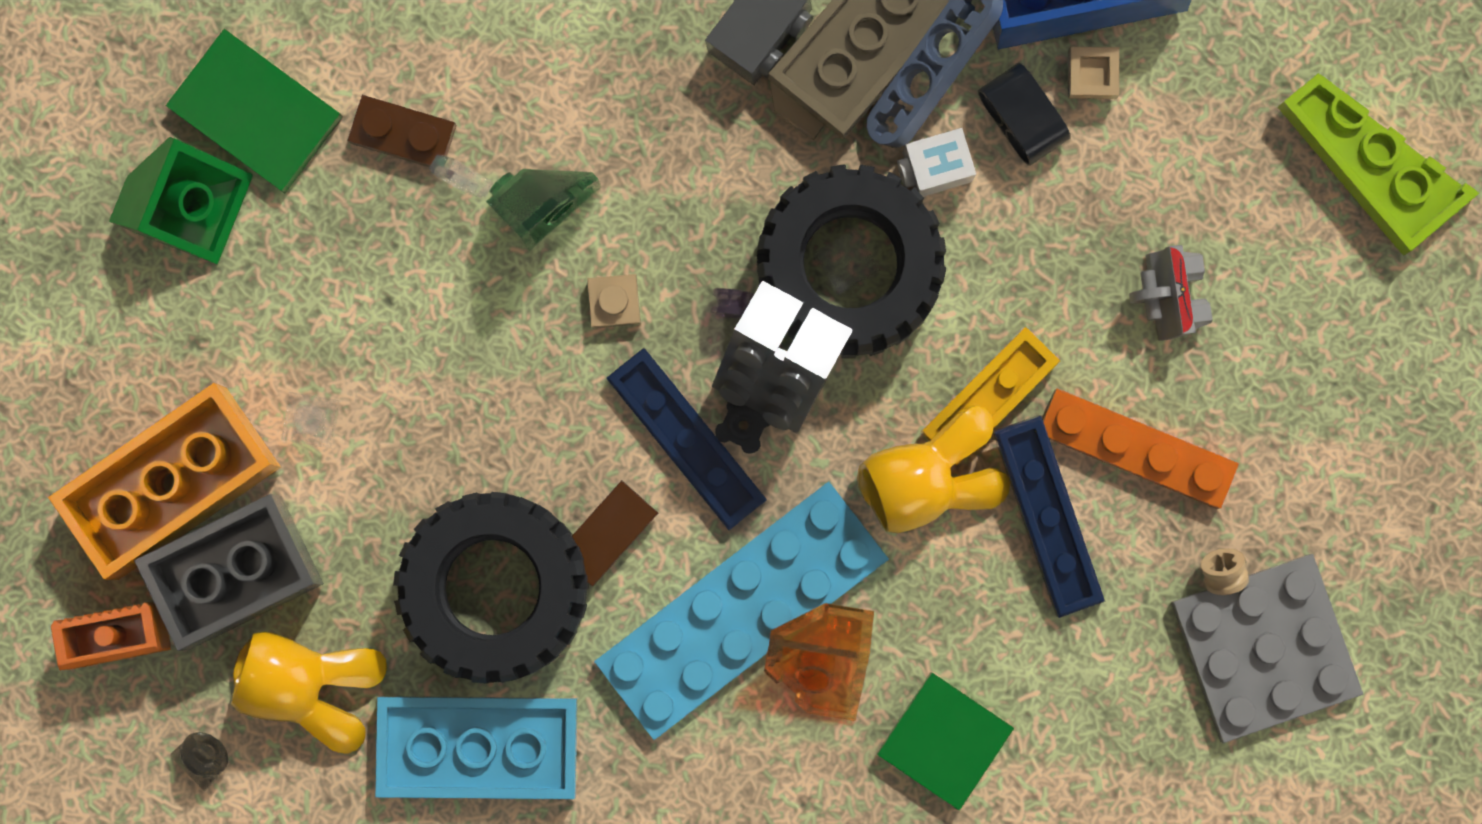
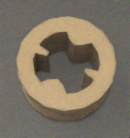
(1225, 571)

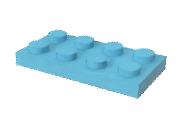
(476, 747)

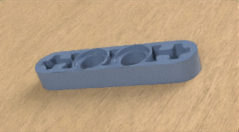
(940, 70)

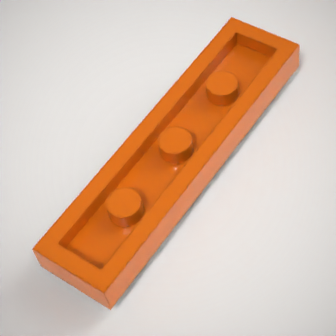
(1139, 449)

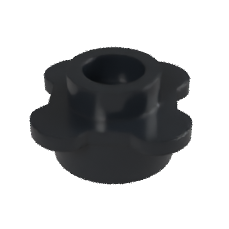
(730, 430)

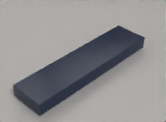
(686, 439)
(1048, 516)

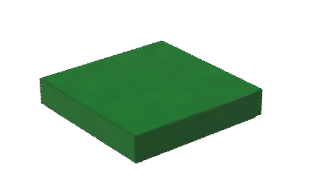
(945, 741)

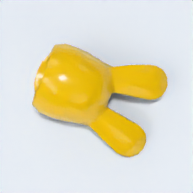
(915, 483)
(283, 680)

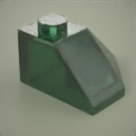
(539, 200)

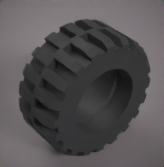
(878, 201)
(424, 576)

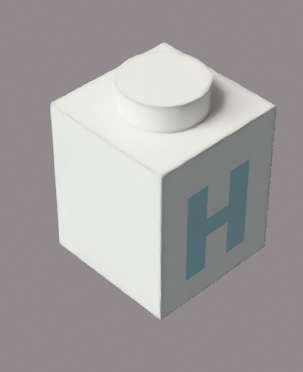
(937, 163)

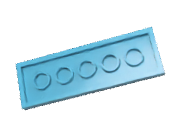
(729, 614)

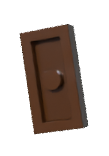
(400, 131)

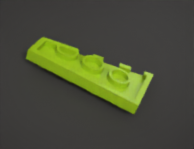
(1386, 176)

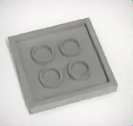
(1267, 649)

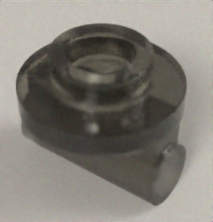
(201, 758)

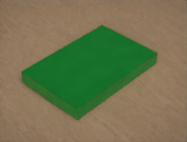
(254, 111)

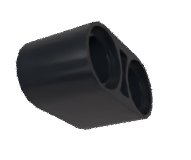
(1024, 114)

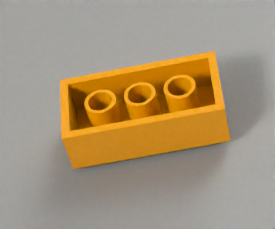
(121, 502)

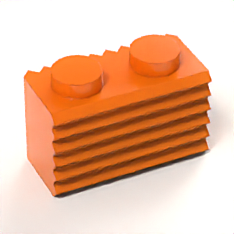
(109, 636)

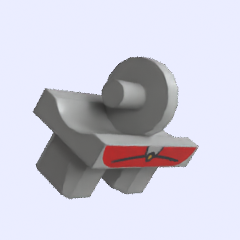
(1168, 293)

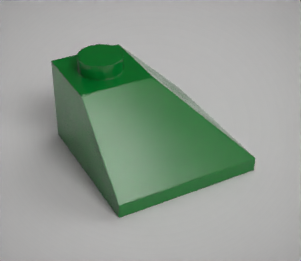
(183, 199)

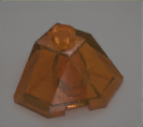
(823, 658)

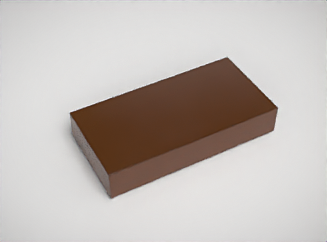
(612, 529)

